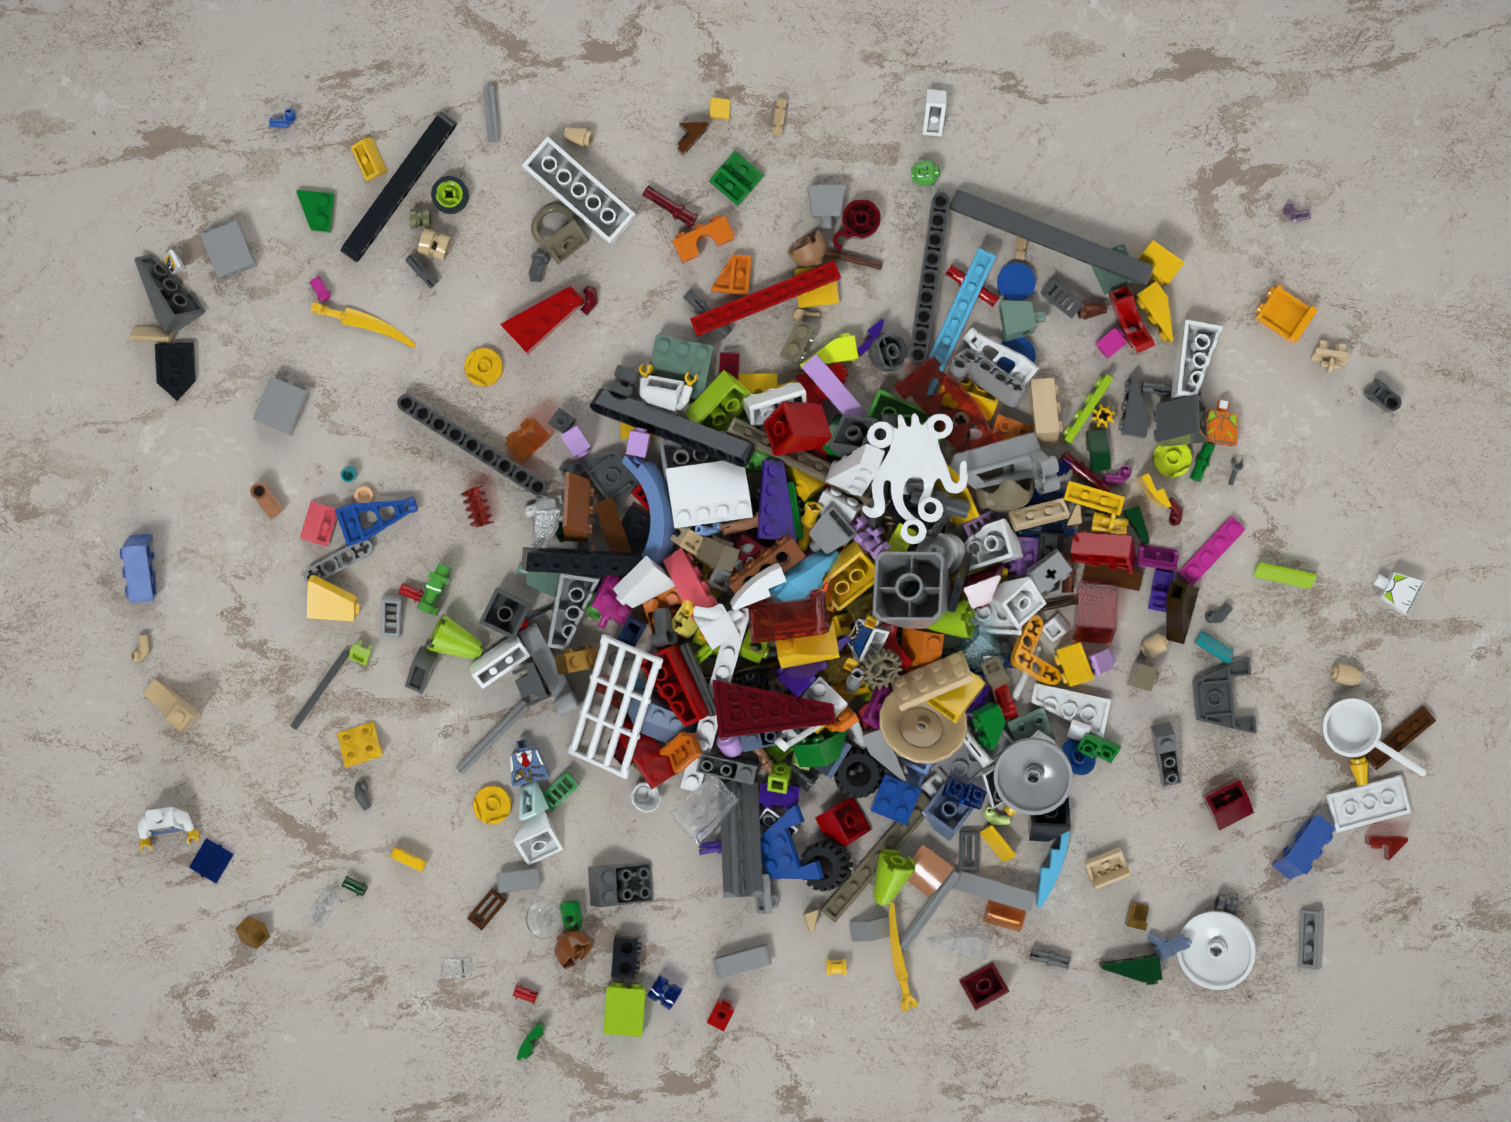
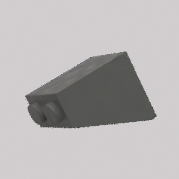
(1181, 421)
(851, 434)

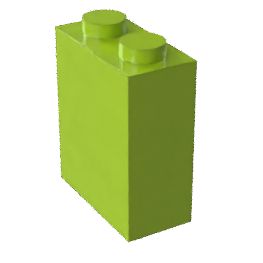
(624, 1009)

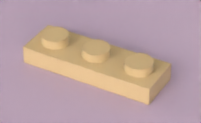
(1038, 514)

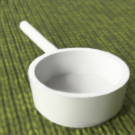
(1355, 729)

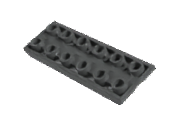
(742, 843)

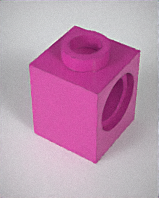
(1111, 343)

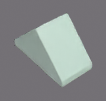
(531, 801)

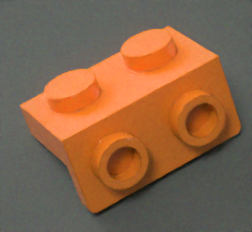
(682, 750)

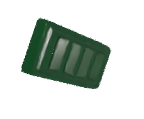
(1137, 522)

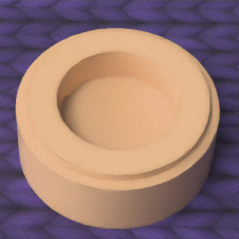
(364, 494)

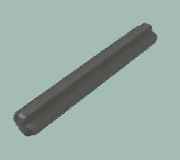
(698, 677)

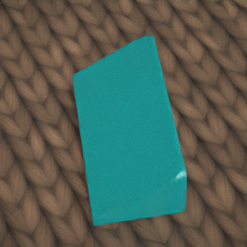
(1214, 647)

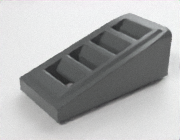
(1051, 292)

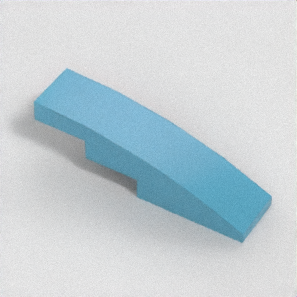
(1049, 874)

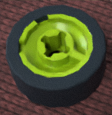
(449, 205)

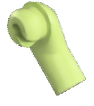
(994, 818)

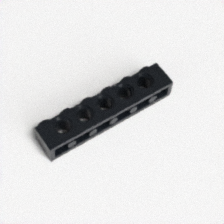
(579, 561)

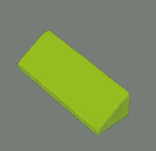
(1284, 575)

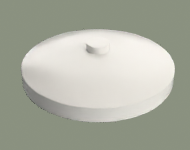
(1219, 952)

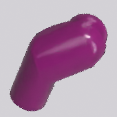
(1120, 477)

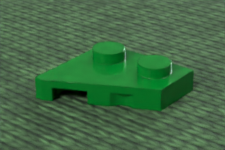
(317, 209)

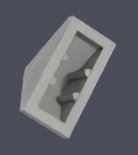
(870, 929)

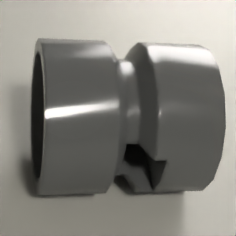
(625, 374)

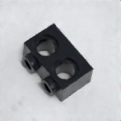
(621, 956)

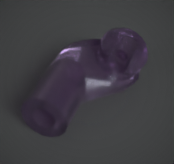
(1294, 215)

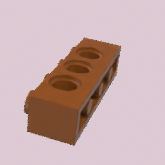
(785, 544)

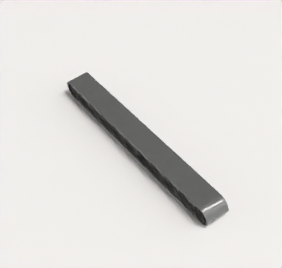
(1051, 237)

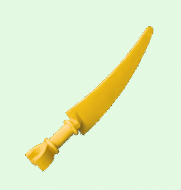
(362, 320)
(898, 962)

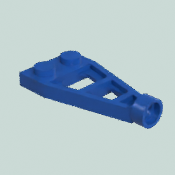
(350, 523)

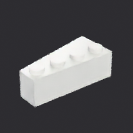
(1193, 355)

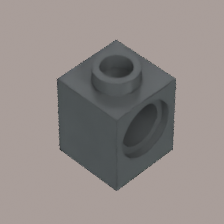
(562, 421)

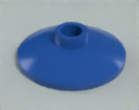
(1083, 763)

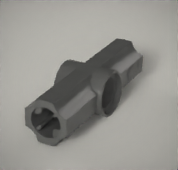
(951, 505)

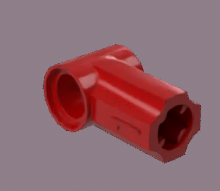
(1003, 699)

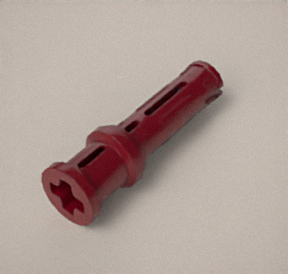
(678, 211)

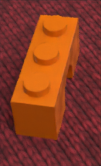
(717, 229)

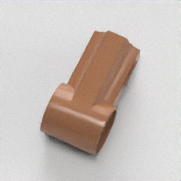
(267, 501)

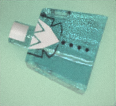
(979, 648)

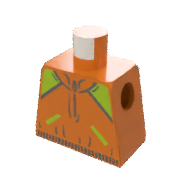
(1222, 425)

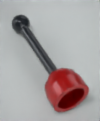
(526, 621)

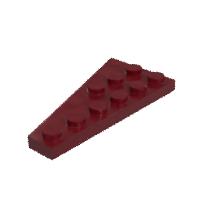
(758, 711)

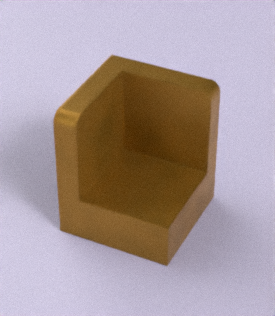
(1137, 916)
(252, 932)

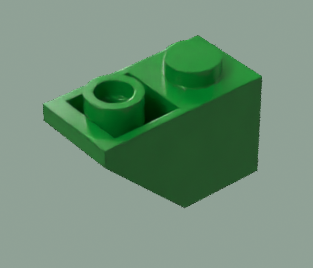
(990, 724)

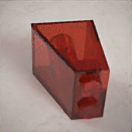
(1095, 613)

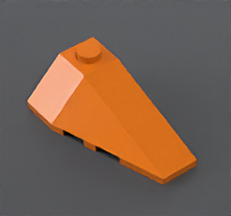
(921, 647)

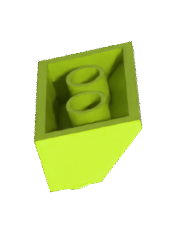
(719, 403)

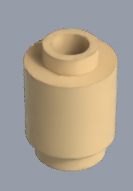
(1154, 646)
(1345, 675)

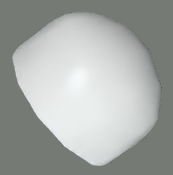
(644, 797)

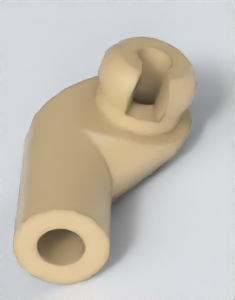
(143, 650)

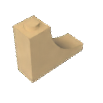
(175, 709)

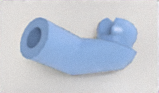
(708, 531)

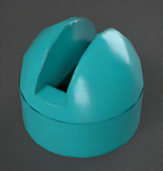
(346, 476)

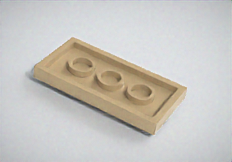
(932, 680)

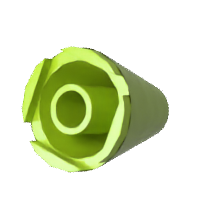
(958, 622)
(454, 640)
(891, 875)

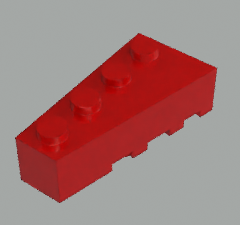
(541, 320)
(677, 686)

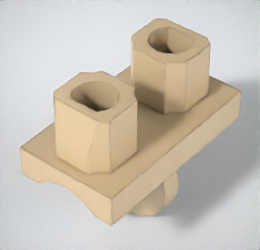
(1330, 358)

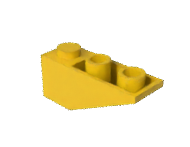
(1156, 306)

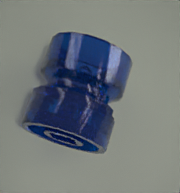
(664, 992)

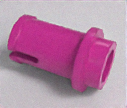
(320, 289)

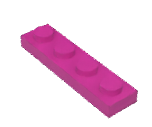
(1211, 551)

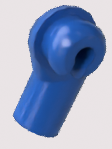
(285, 121)

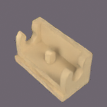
(688, 540)

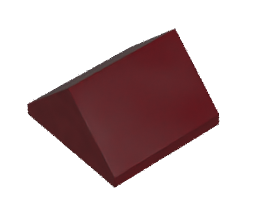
(984, 986)

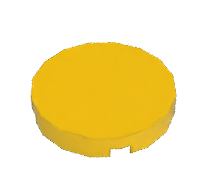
(483, 367)
(492, 804)

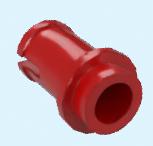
(411, 592)
(525, 994)

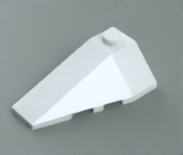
(992, 546)

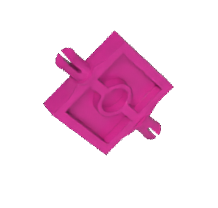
(607, 604)

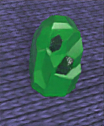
(571, 915)

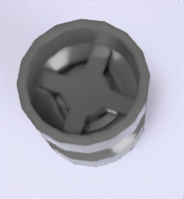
(1226, 904)

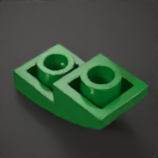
(1101, 747)
(527, 1046)

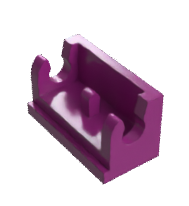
(1157, 557)

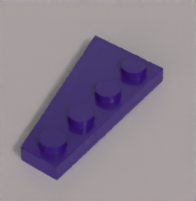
(774, 505)

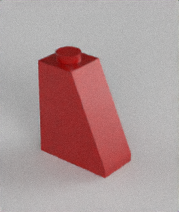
(813, 393)

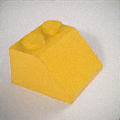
(1164, 262)
(1073, 664)

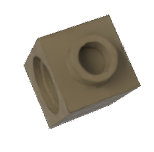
(995, 672)

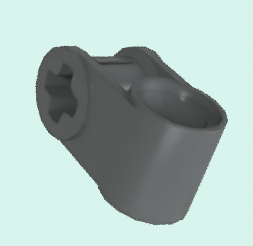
(1381, 396)

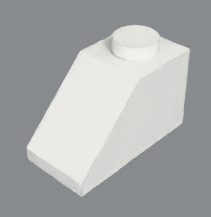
(934, 112)

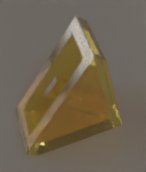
(861, 606)

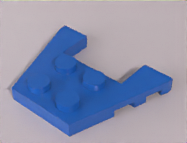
(779, 852)

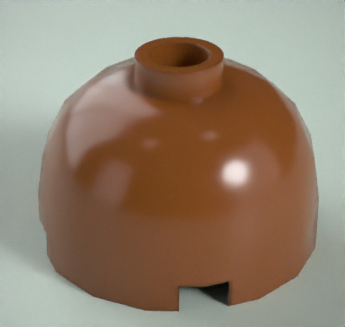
(571, 947)

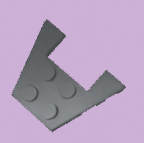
(608, 475)
(1215, 698)

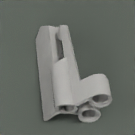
(1018, 456)

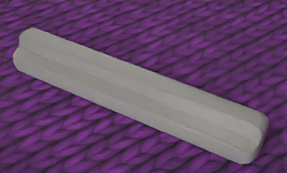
(491, 114)

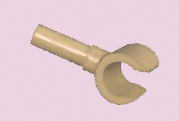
(799, 313)

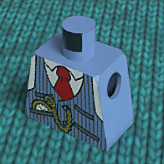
(527, 765)

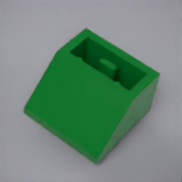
(819, 748)

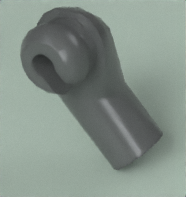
(1218, 616)
(360, 796)

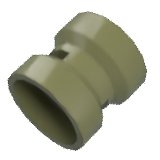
(420, 218)

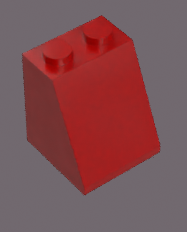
(797, 428)

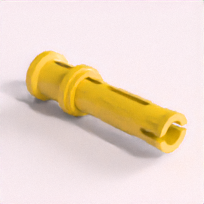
(808, 521)

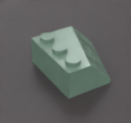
(677, 357)

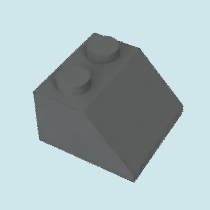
(505, 613)

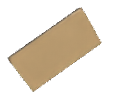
(151, 334)

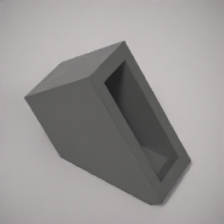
(421, 669)

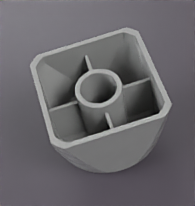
(895, 578)

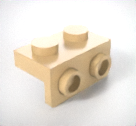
(1107, 868)

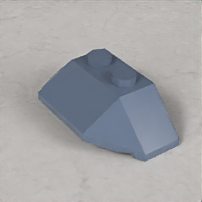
(659, 719)

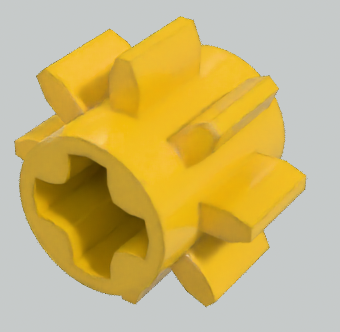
(1105, 411)

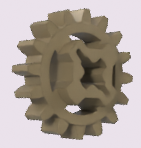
(881, 668)

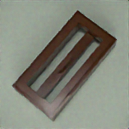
(497, 896)

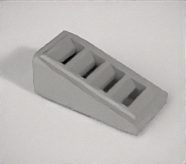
(391, 599)

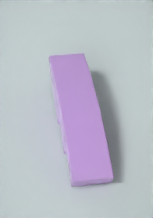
(832, 387)

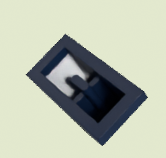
(632, 631)

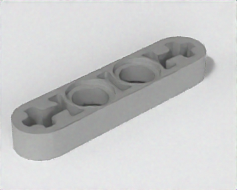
(339, 563)

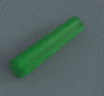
(795, 510)

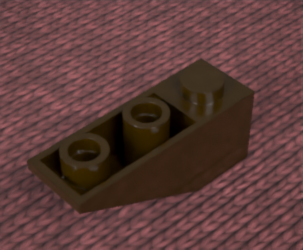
(1179, 610)

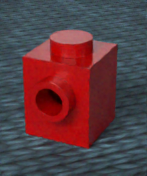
(721, 1014)

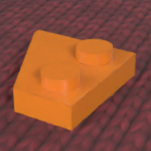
(735, 276)
(844, 721)

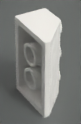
(761, 406)

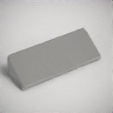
(1311, 938)

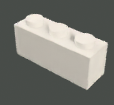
(498, 661)

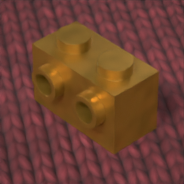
(576, 661)

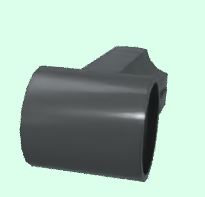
(664, 634)

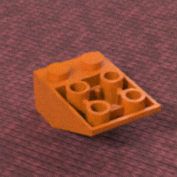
(668, 599)

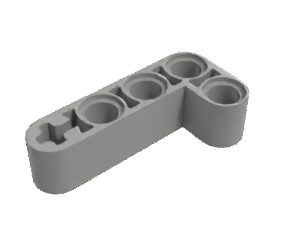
(987, 376)

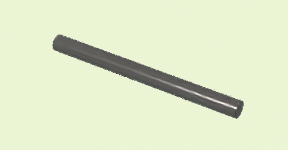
(320, 689)

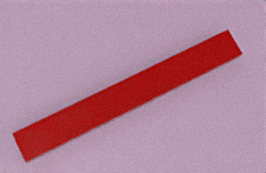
(765, 298)

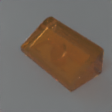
(1004, 916)

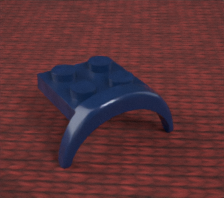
(1057, 526)

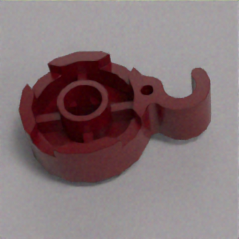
(852, 228)

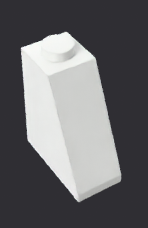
(643, 583)

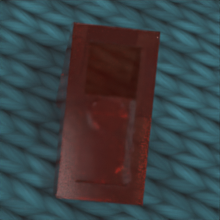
(1391, 844)

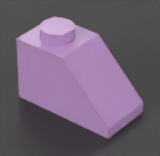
(576, 442)
(638, 442)

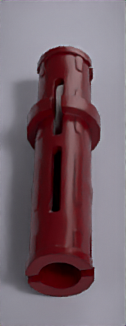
(1086, 474)

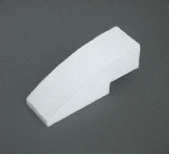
(758, 586)

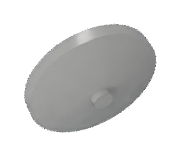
(1033, 776)

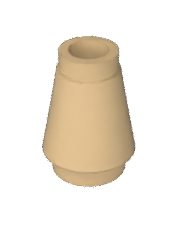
(579, 136)

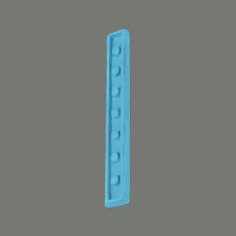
(960, 310)

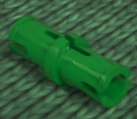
(1202, 462)

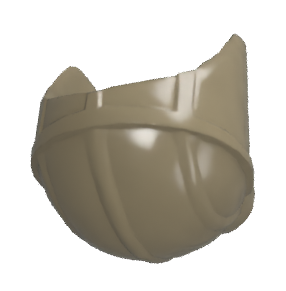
(1004, 496)

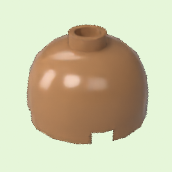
(809, 249)

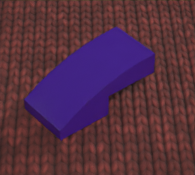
(873, 332)
(1159, 589)

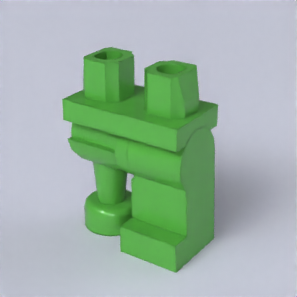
(435, 588)

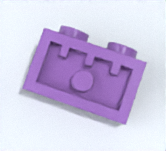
(1030, 557)

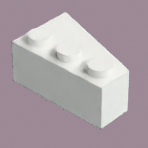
(856, 470)

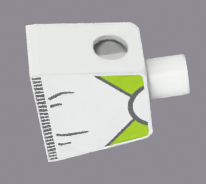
(1399, 591)

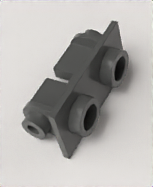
(804, 779)

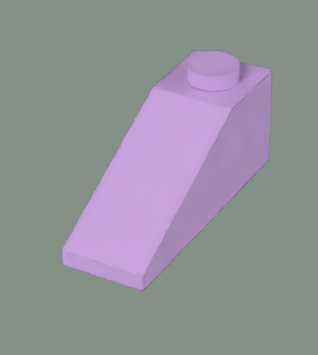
(1101, 661)

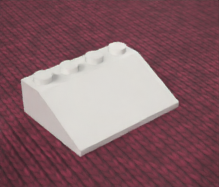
(708, 493)

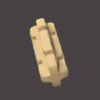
(779, 117)
(1021, 245)

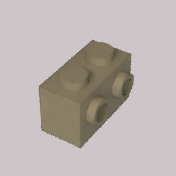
(797, 341)
(718, 553)
(1143, 675)

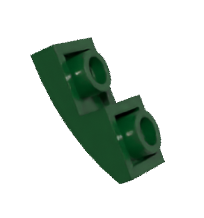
(1099, 450)

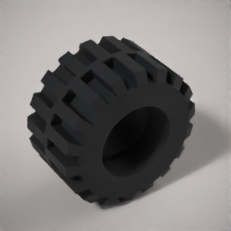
(870, 785)
(839, 861)

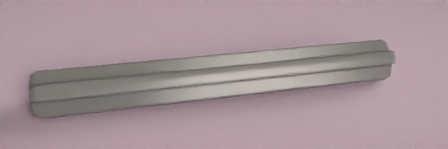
(492, 737)
(928, 910)

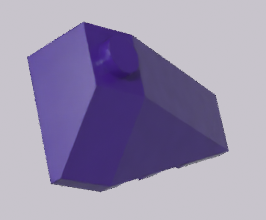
(800, 677)

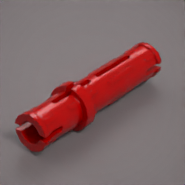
(985, 295)

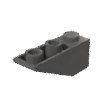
(1135, 416)
(1166, 753)
(736, 768)

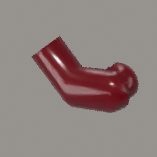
(591, 298)
(1176, 512)

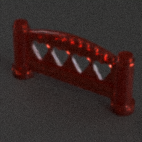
(917, 386)

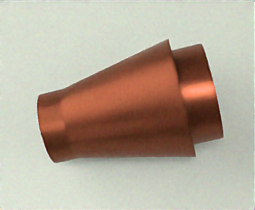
(1092, 309)

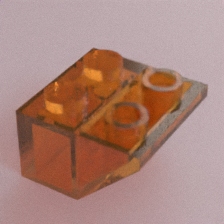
(527, 439)

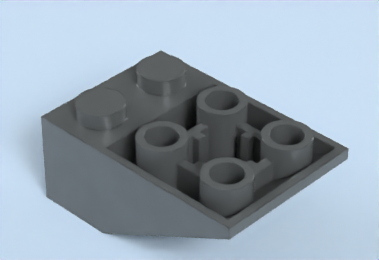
(620, 884)

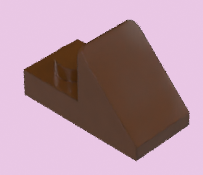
(695, 131)

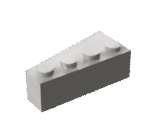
(570, 601)

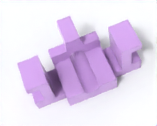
(866, 542)

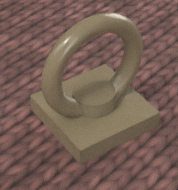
(565, 240)

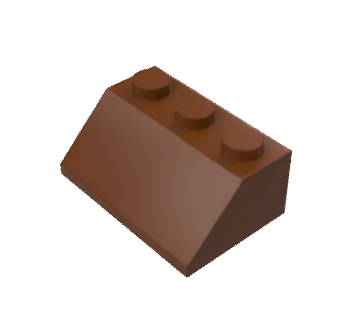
(577, 508)

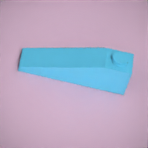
(804, 577)

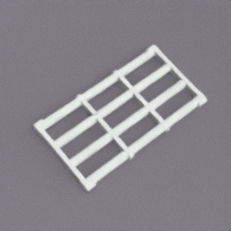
(628, 693)

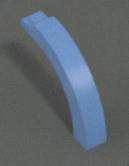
(656, 490)

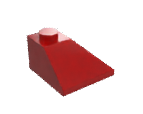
(843, 822)

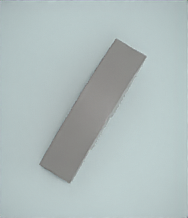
(995, 891)

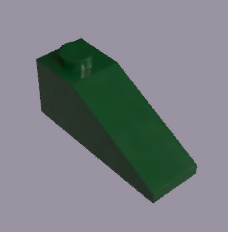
(1140, 968)

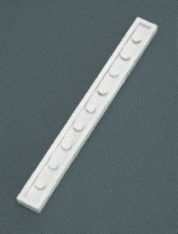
(722, 672)

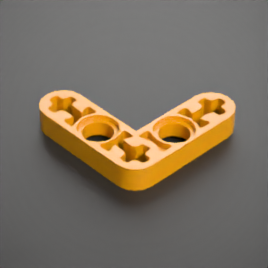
(1027, 654)

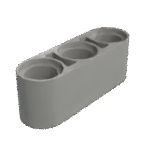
(742, 961)

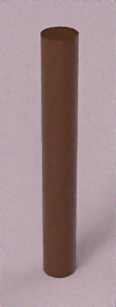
(853, 259)

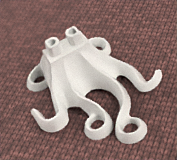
(912, 453)

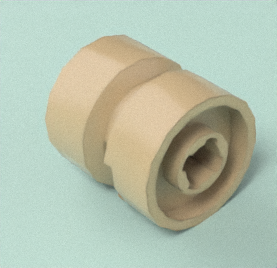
(428, 241)

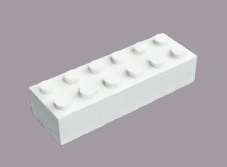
(579, 191)

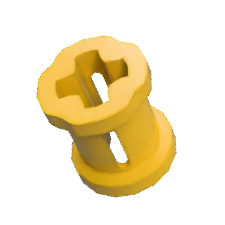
(836, 967)

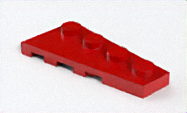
(647, 758)

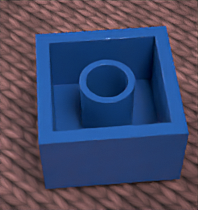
(895, 799)

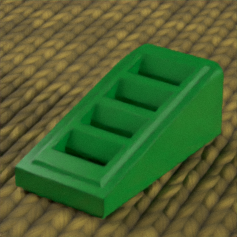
(571, 780)

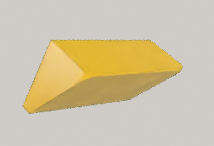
(368, 159)
(997, 843)

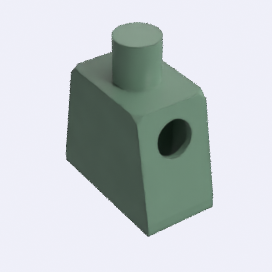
(1019, 319)
(541, 581)

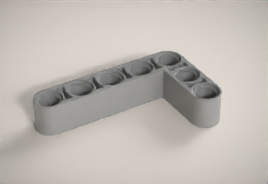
(559, 686)

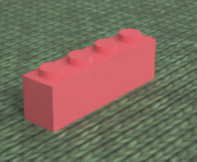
(688, 579)

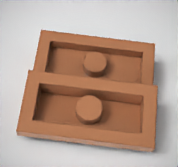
(929, 870)

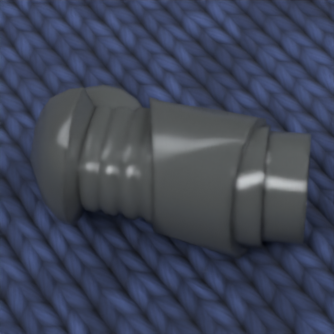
(536, 269)

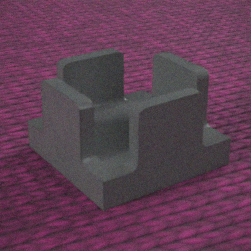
(532, 683)

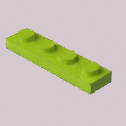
(1082, 415)

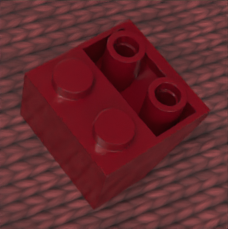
(1228, 803)

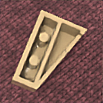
(1045, 411)

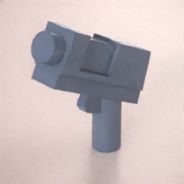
(1167, 948)

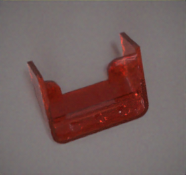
(791, 618)

